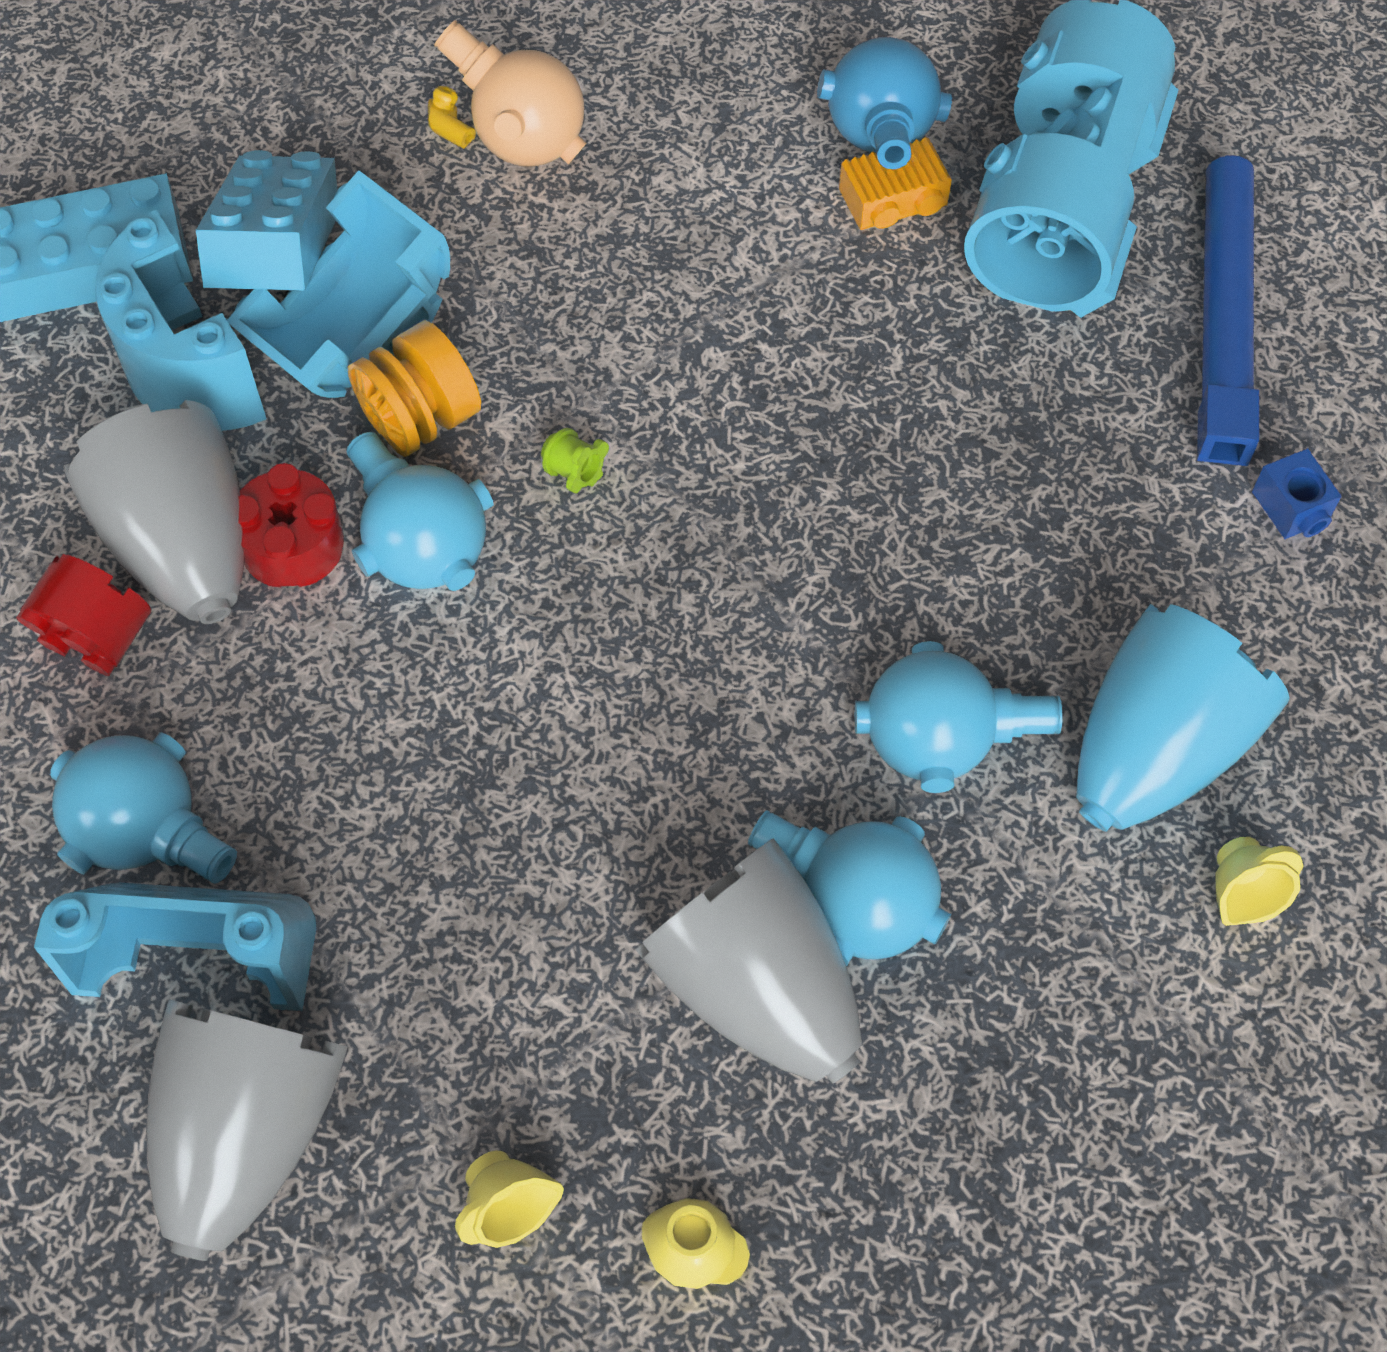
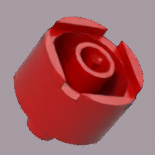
(289, 527)
(84, 612)

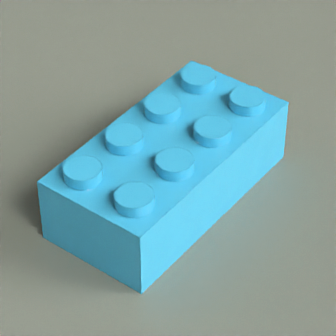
(268, 222)
(58, 242)

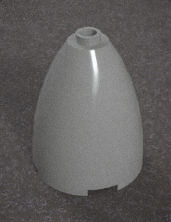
(166, 504)
(763, 968)
(228, 1121)

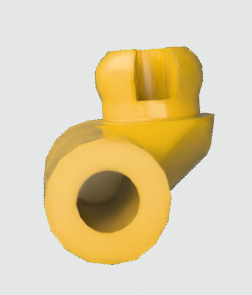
(443, 117)

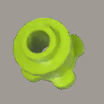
(574, 459)

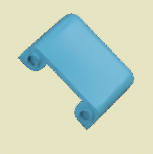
(100, 932)

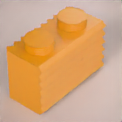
(885, 195)

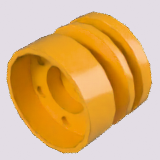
(415, 387)

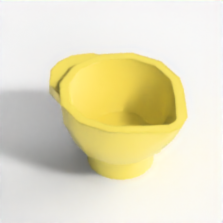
(1255, 880)
(505, 1200)
(694, 1244)

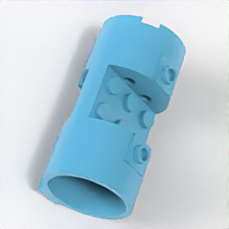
(1061, 193)

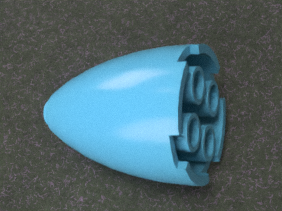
(1170, 717)

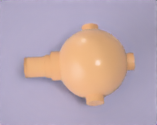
(521, 102)

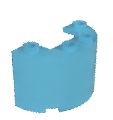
(360, 295)
(142, 304)

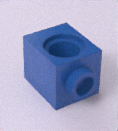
(1294, 479)

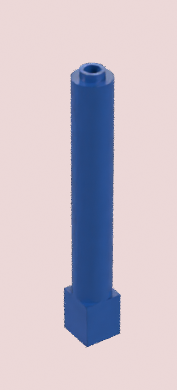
(1229, 402)

